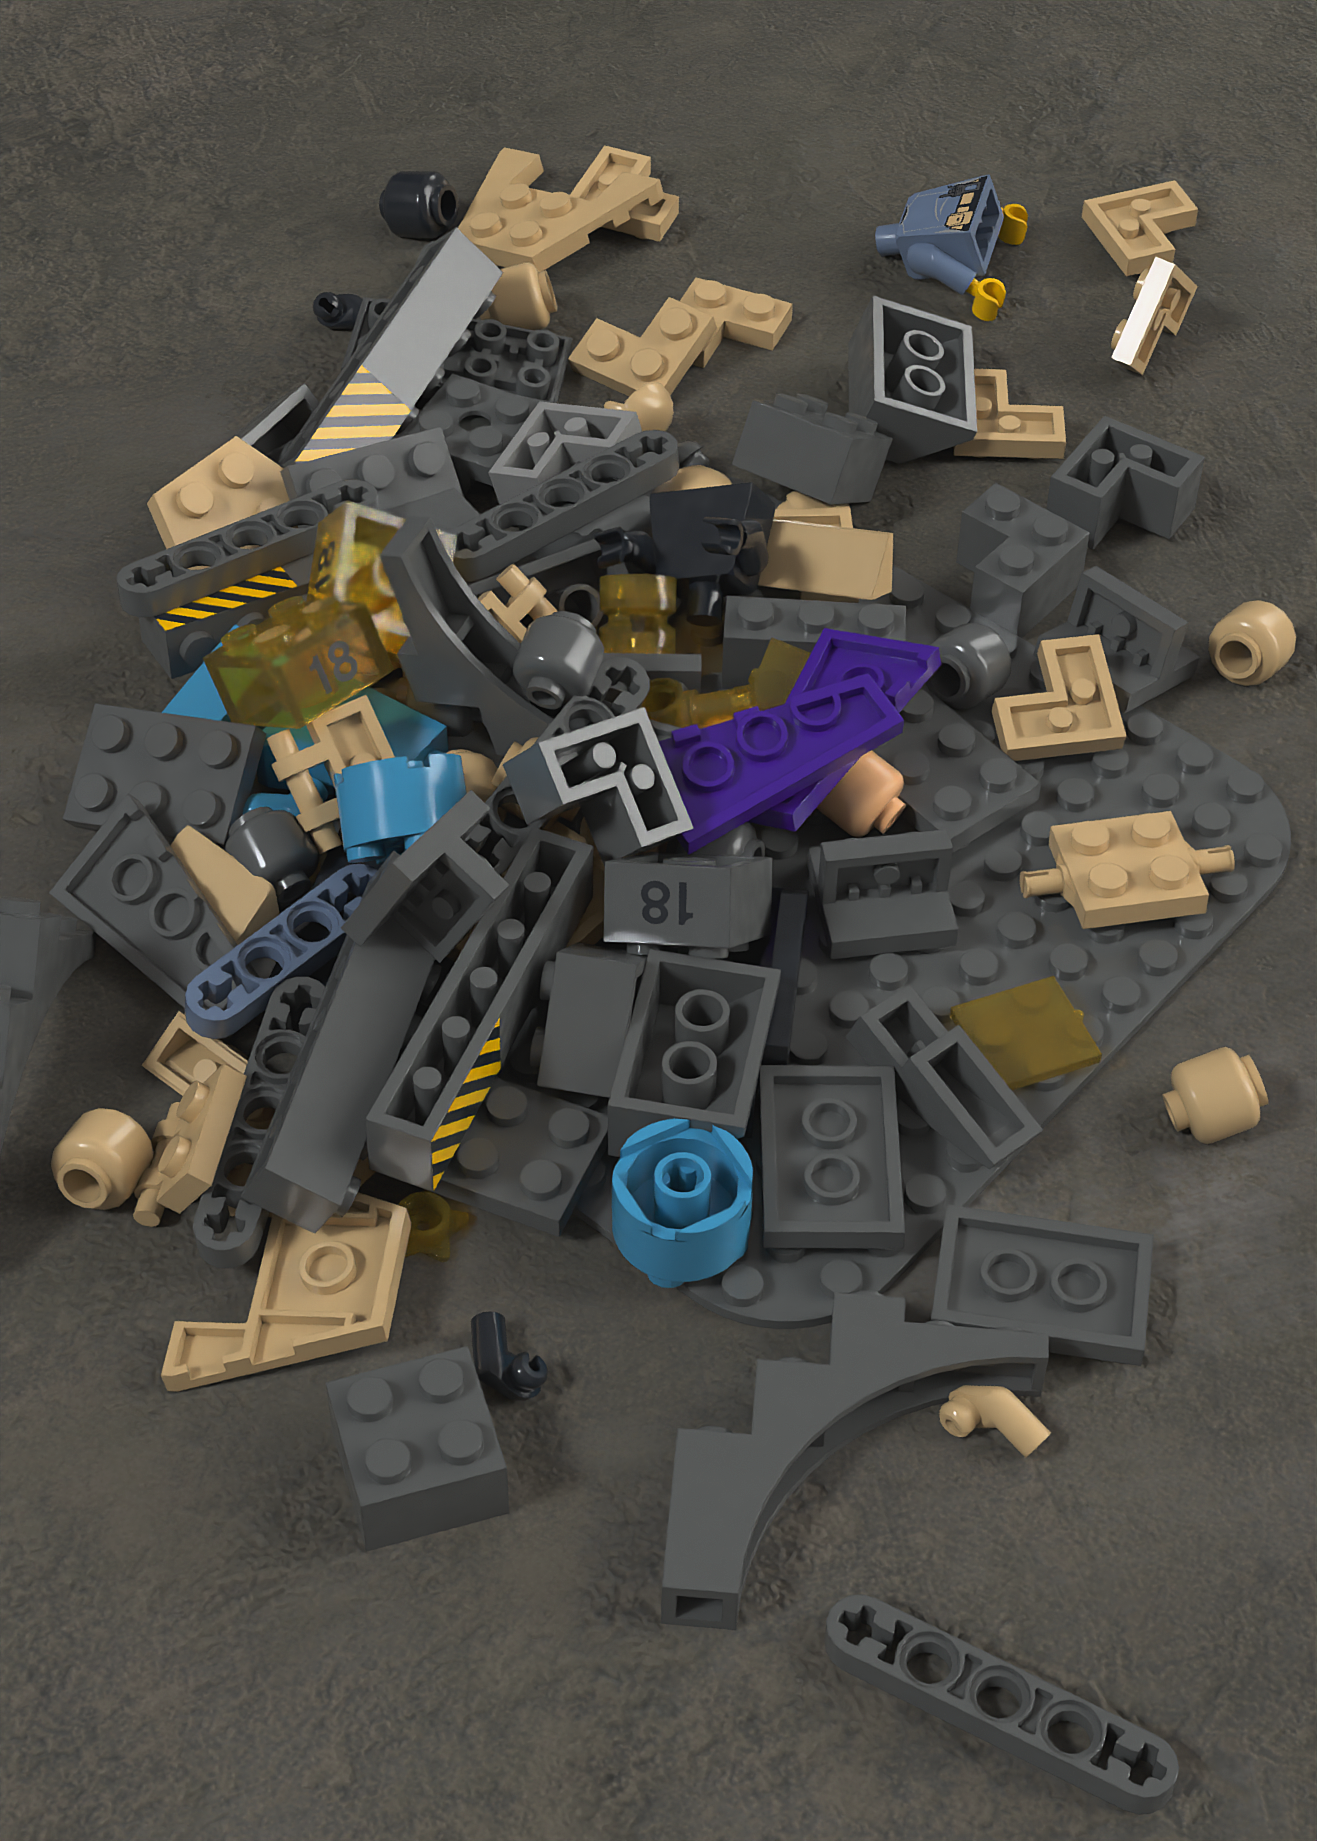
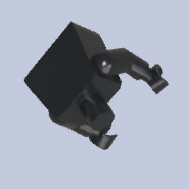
(703, 538)

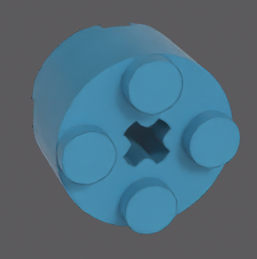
(394, 802)
(681, 1201)

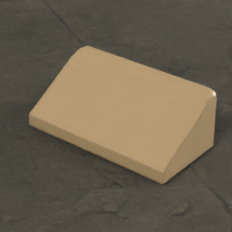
(235, 894)

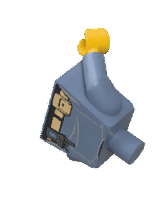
(951, 238)

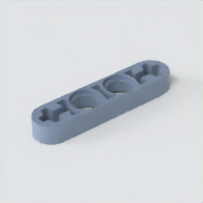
(277, 942)

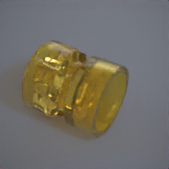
(638, 598)

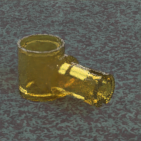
(673, 706)

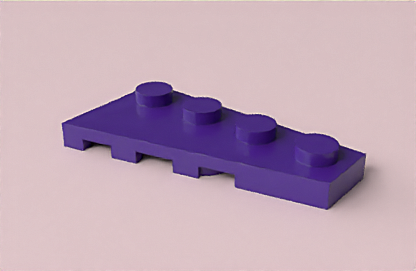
(838, 655)
(771, 754)

